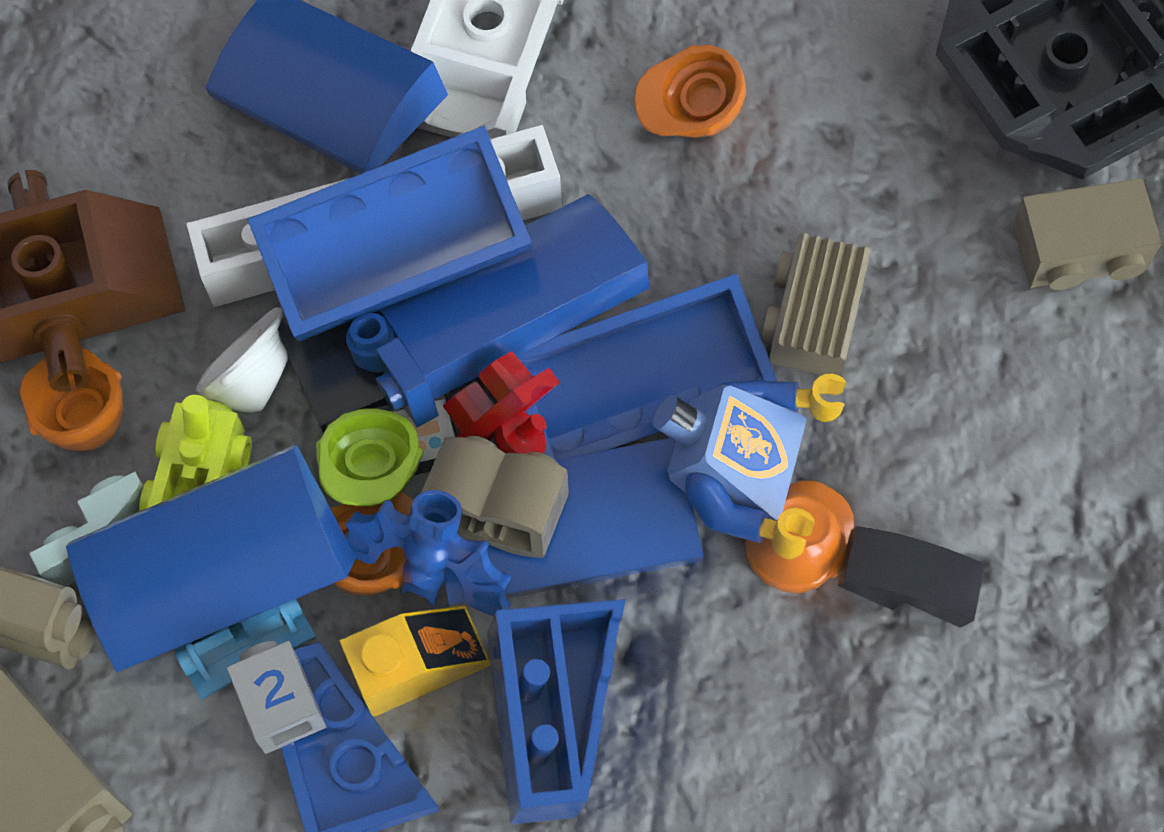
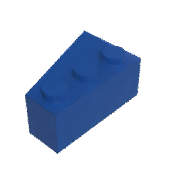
(550, 701)

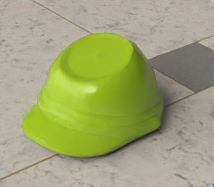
(367, 457)

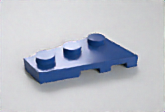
(350, 771)

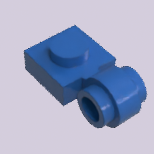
(402, 384)

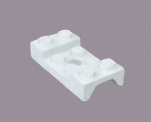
(482, 68)

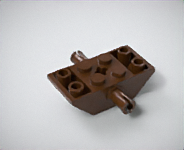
(78, 273)

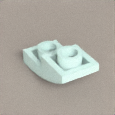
(107, 503)

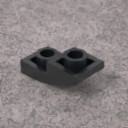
(911, 571)

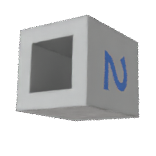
(275, 695)

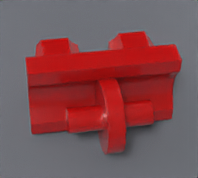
(506, 420)

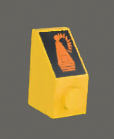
(413, 655)

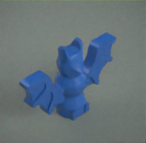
(429, 546)

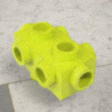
(195, 448)

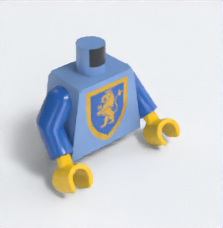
(740, 455)

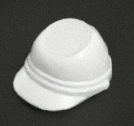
(248, 368)

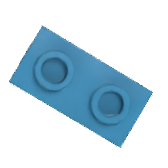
(209, 656)

